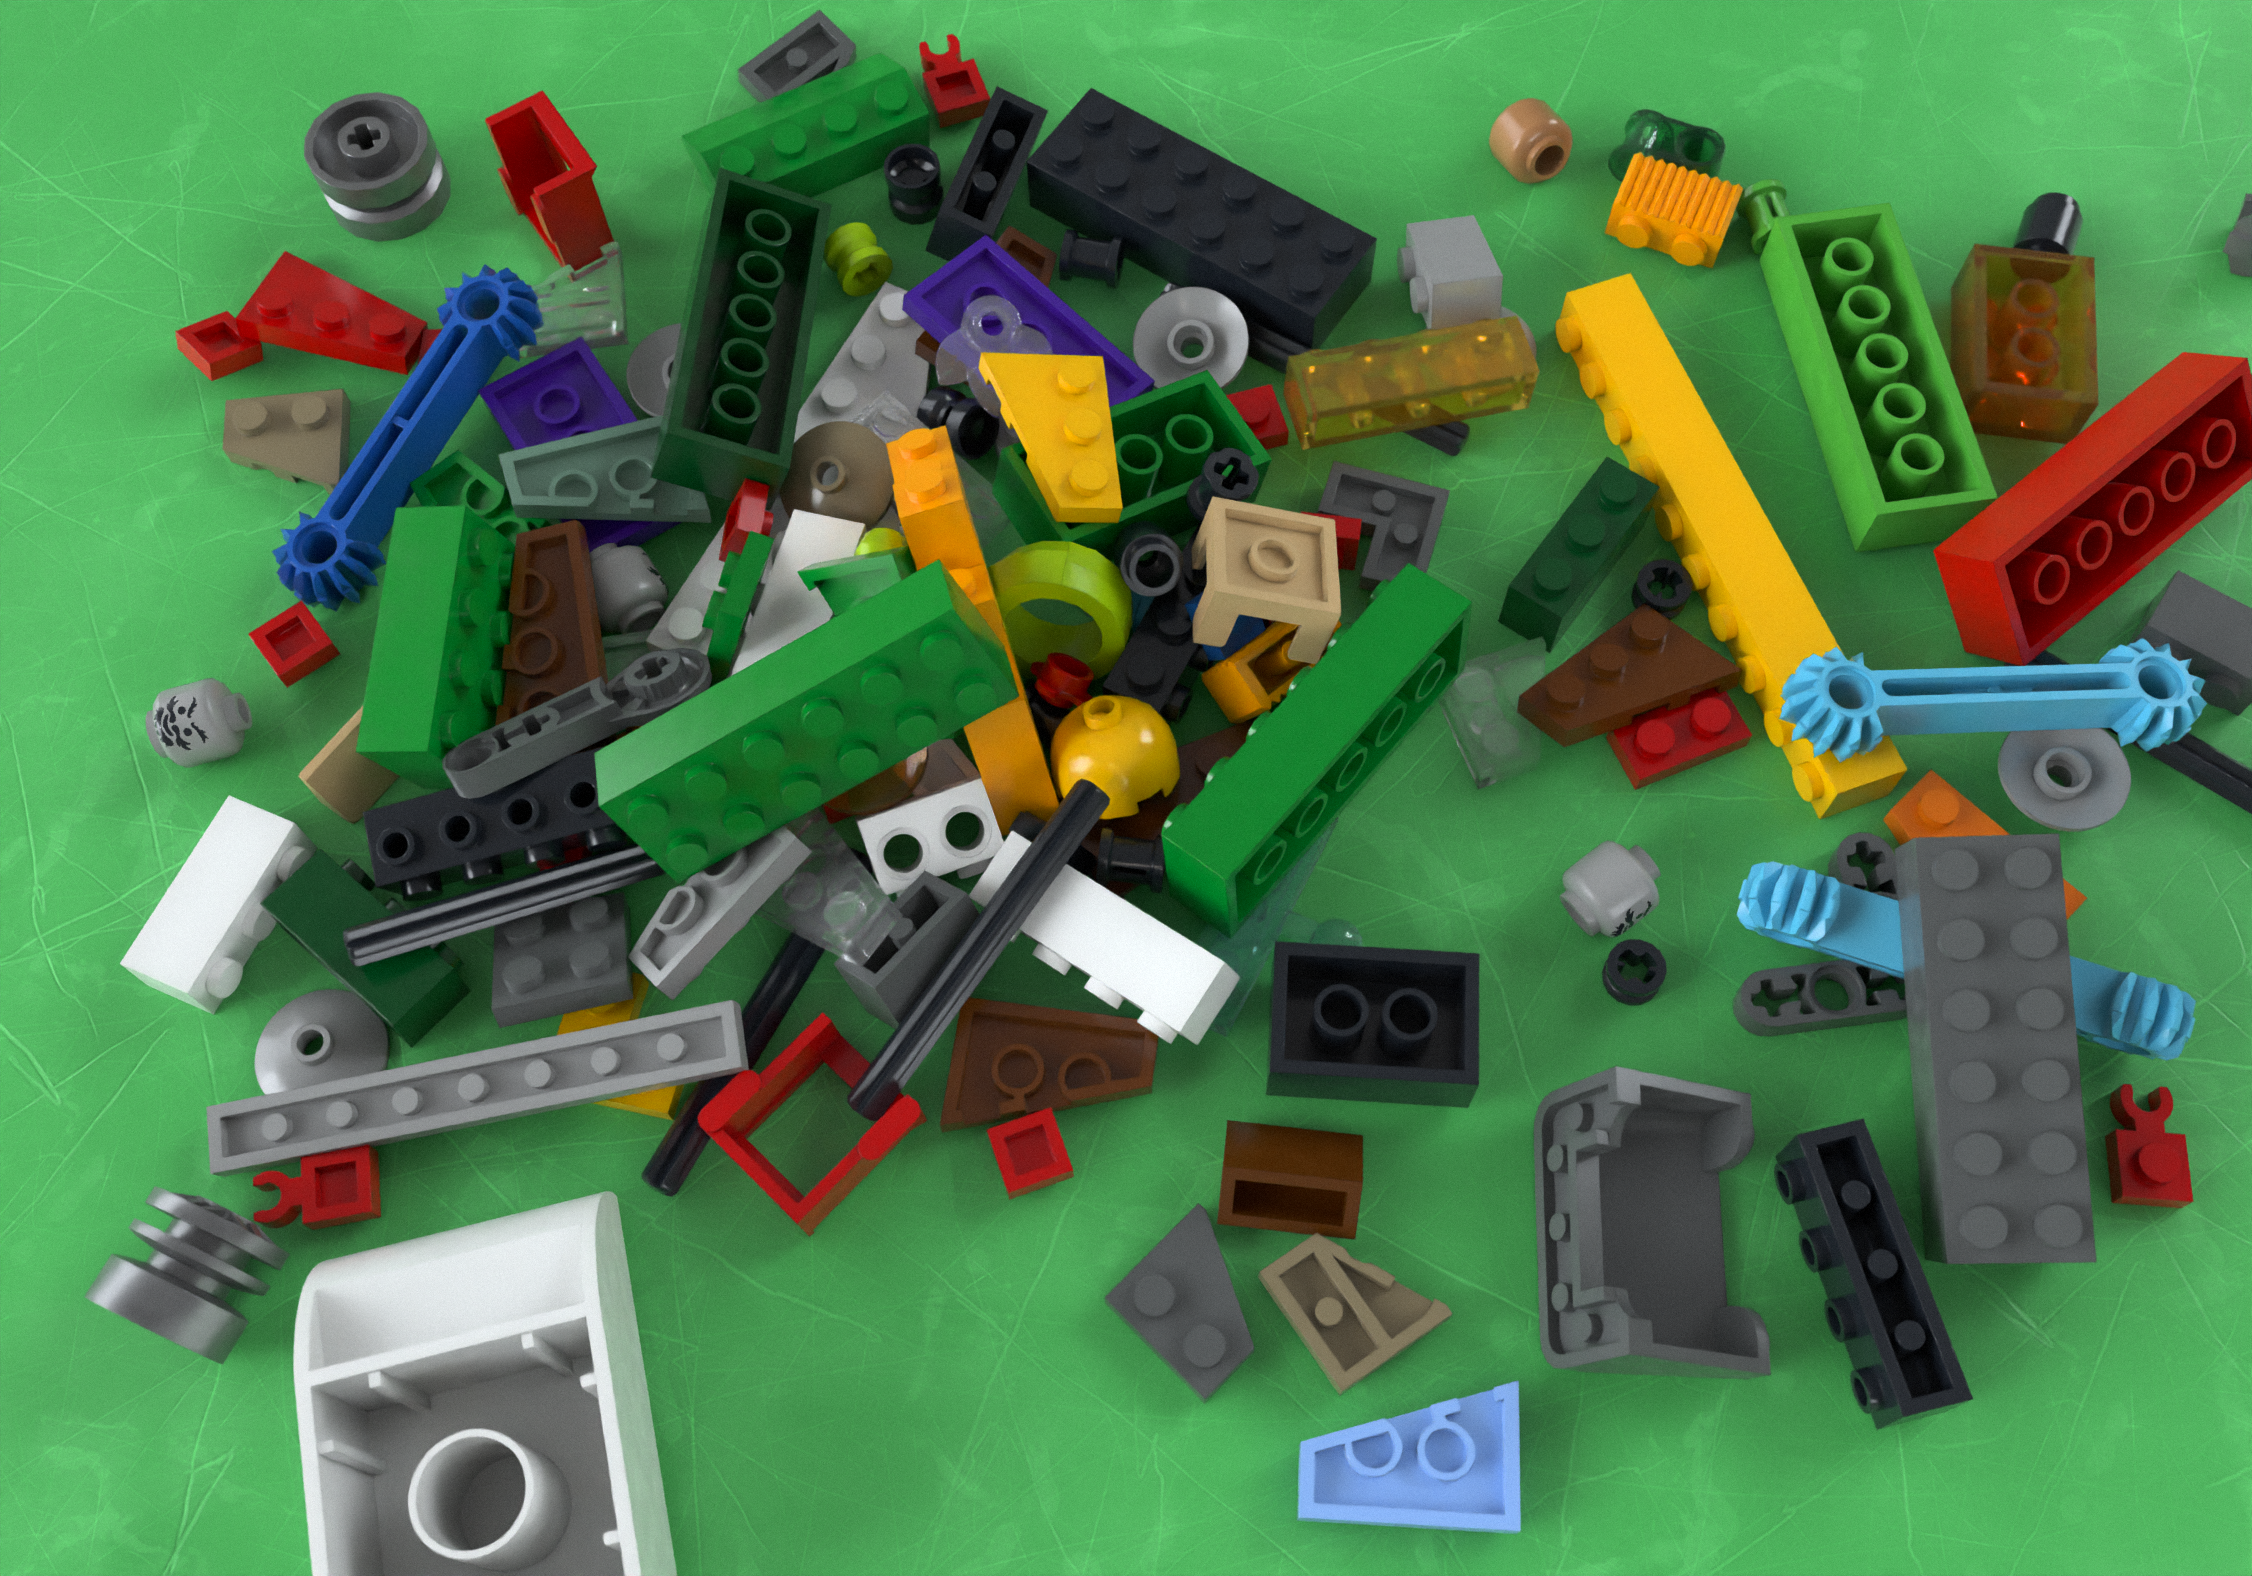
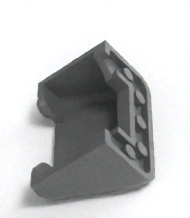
(1637, 1228)

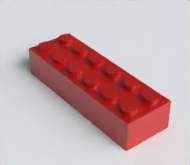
(2100, 508)

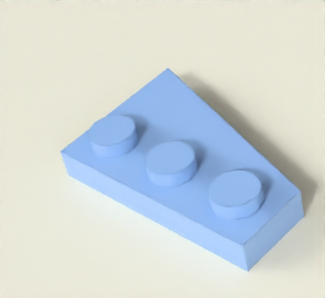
(1420, 1469)

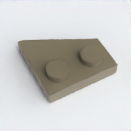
(291, 435)
(1348, 1309)

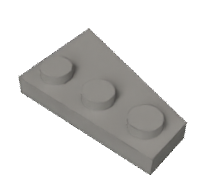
(711, 908)

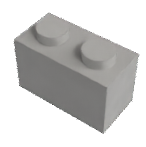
(1450, 272)

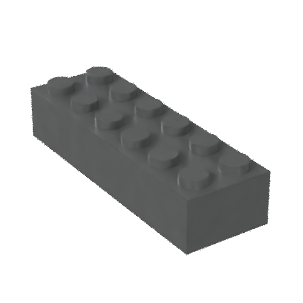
(1994, 1050)

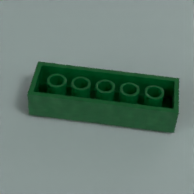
(743, 340)

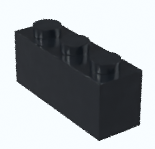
(987, 174)

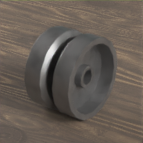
(377, 166)

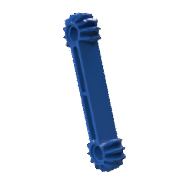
(482, 324)

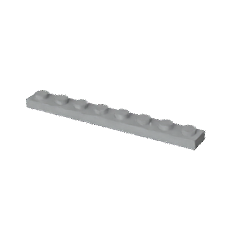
(477, 1088)

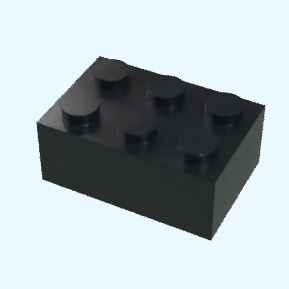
(1373, 1024)

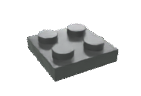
(562, 960)

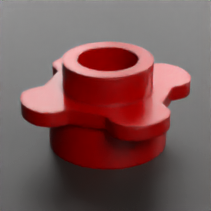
(1062, 680)

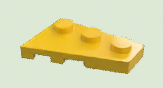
(1065, 428)

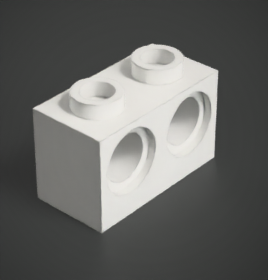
(926, 820)

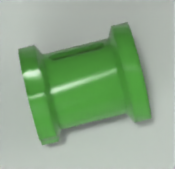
(1762, 211)

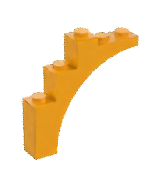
(941, 527)

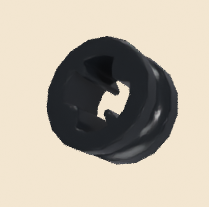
(1669, 574)
(1634, 990)

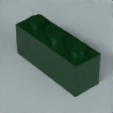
(1578, 553)
(403, 990)

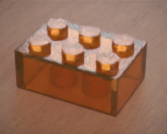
(2025, 342)

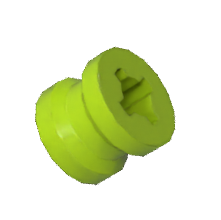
(857, 259)

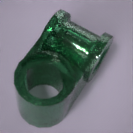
(1669, 140)

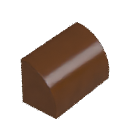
(1291, 1179)

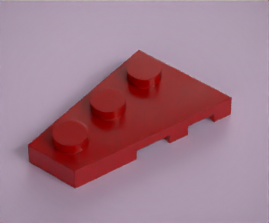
(329, 317)

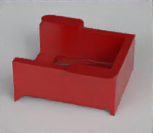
(556, 201)
(753, 1098)

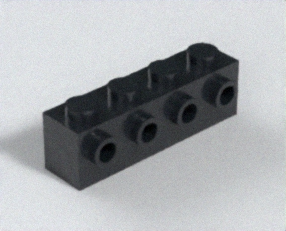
(1161, 655)
(454, 838)
(1870, 1276)

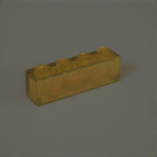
(1409, 381)

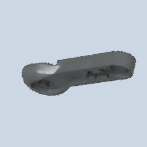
(576, 721)

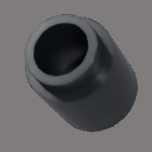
(2050, 224)
(1158, 572)

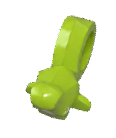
(1051, 572)

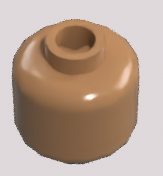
(1531, 141)

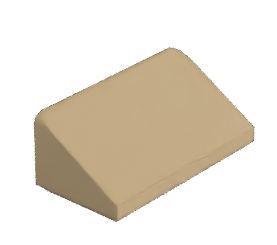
(345, 778)

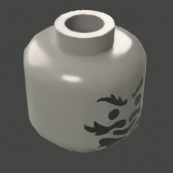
(627, 589)
(198, 722)
(1610, 889)

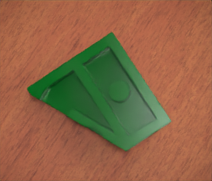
(730, 612)

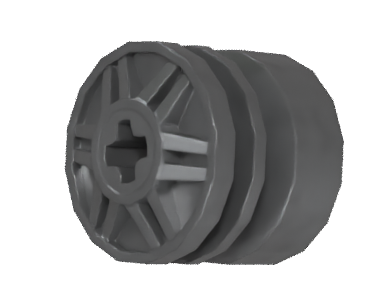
(188, 1274)

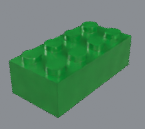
(1159, 453)
(437, 641)

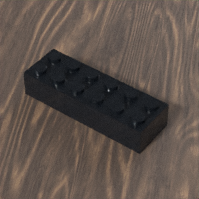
(1200, 219)

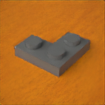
(1394, 511)

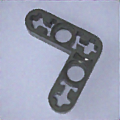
(1781, 982)

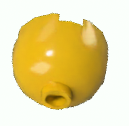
(1117, 747)

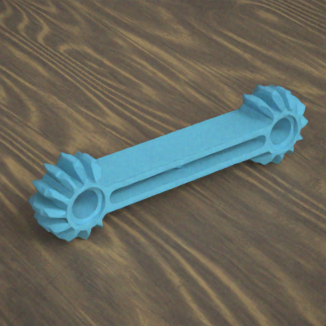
(2131, 690)
(1864, 928)

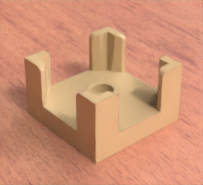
(1267, 568)

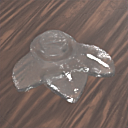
(961, 351)

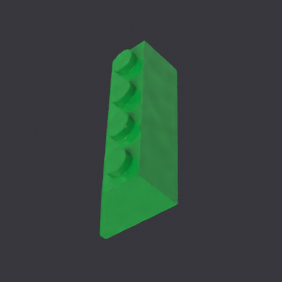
(817, 131)

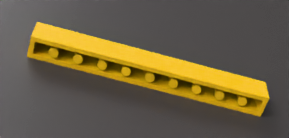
(1715, 526)

